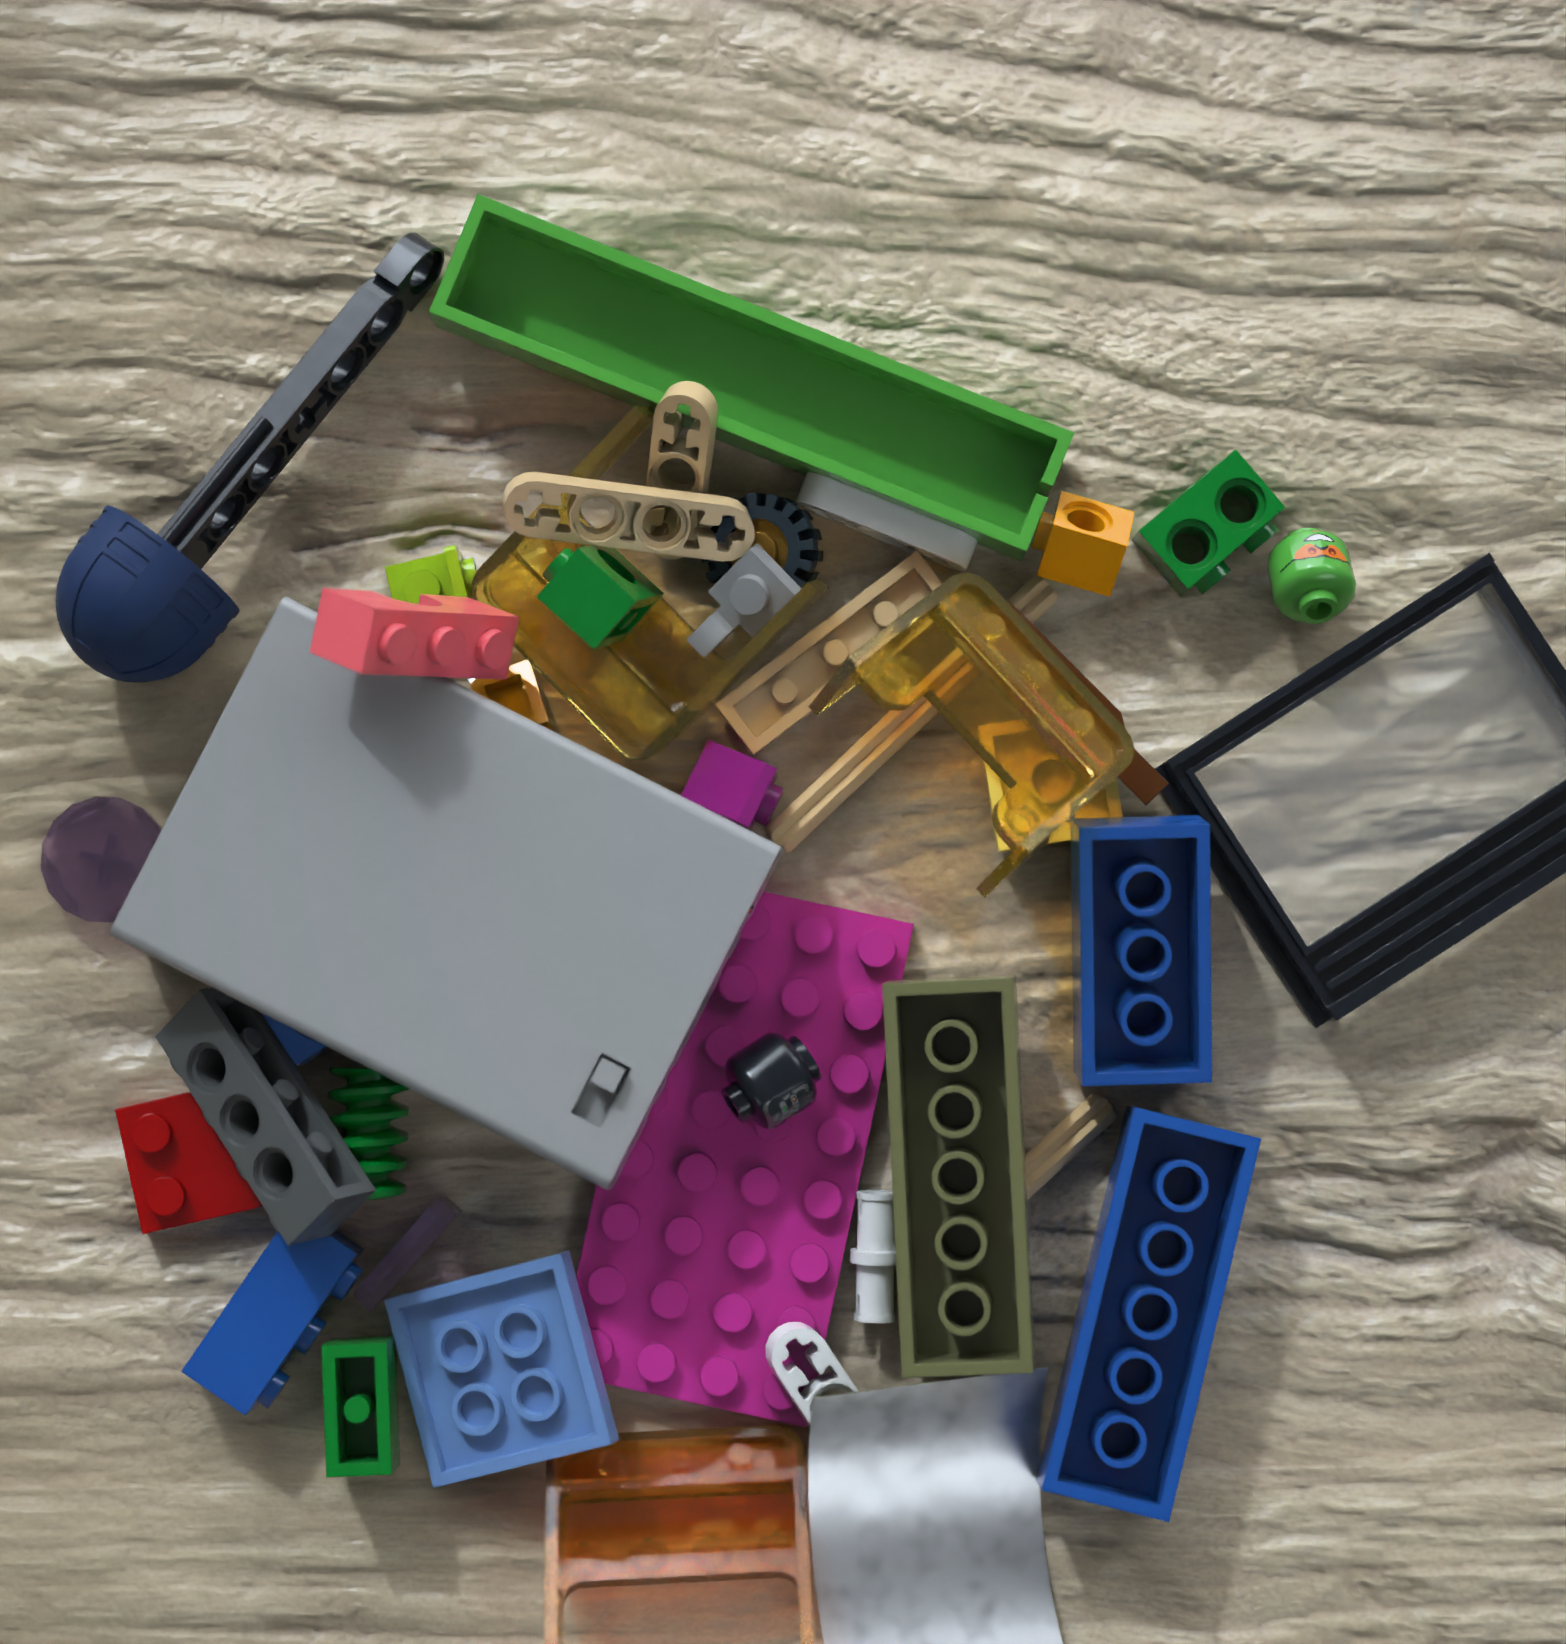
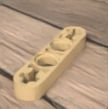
(630, 506)

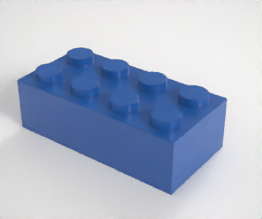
(1141, 950)

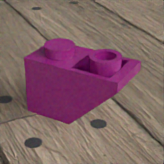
(734, 786)

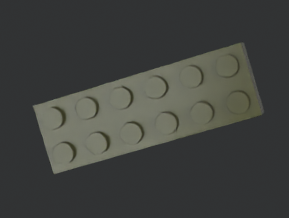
(959, 1176)

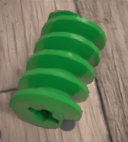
(368, 1125)

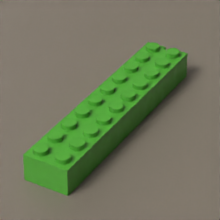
(775, 380)

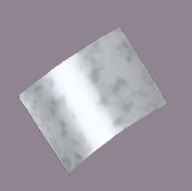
(930, 1514)

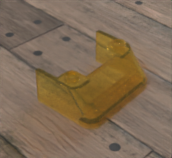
(1004, 699)

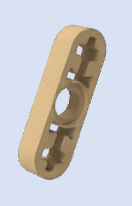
(695, 450)

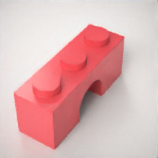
(408, 639)

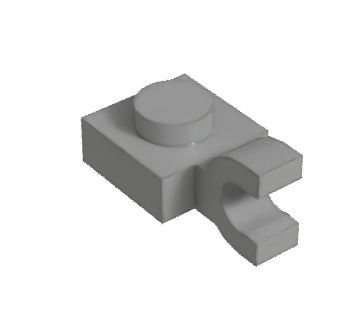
(748, 597)

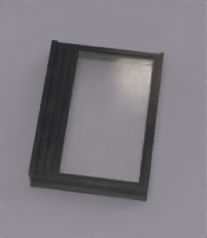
(1389, 793)

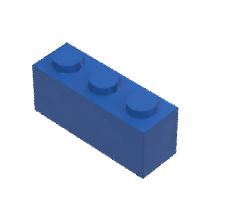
(272, 1317)

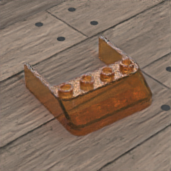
(678, 1513)

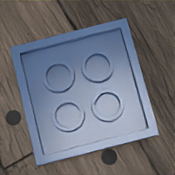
(501, 1369)

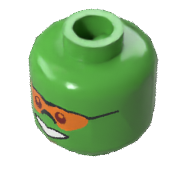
(1311, 576)

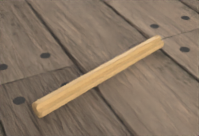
(879, 745)

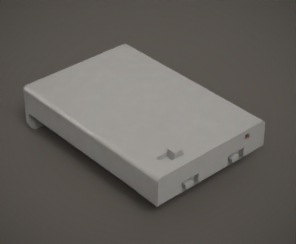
(448, 896)

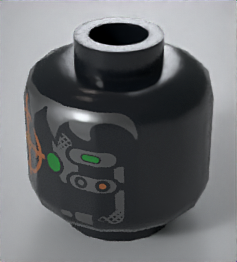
(771, 1080)

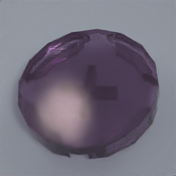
(97, 855)

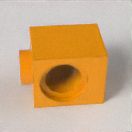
(1083, 543)

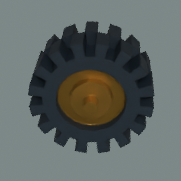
(781, 531)

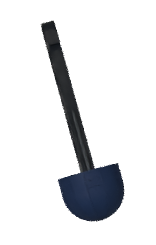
(138, 598)

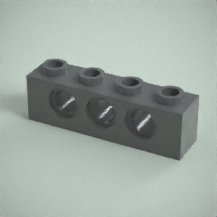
(265, 1116)

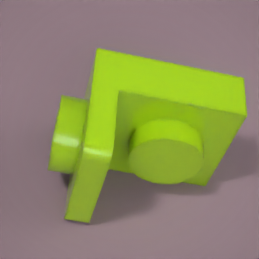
(432, 575)

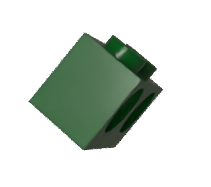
(1200, 514)

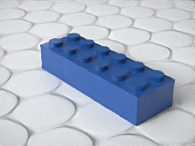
(1147, 1313)

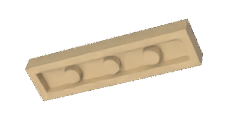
(786, 686)

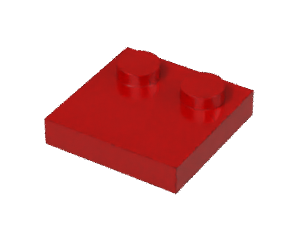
(179, 1165)

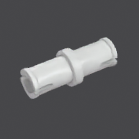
(875, 1257)

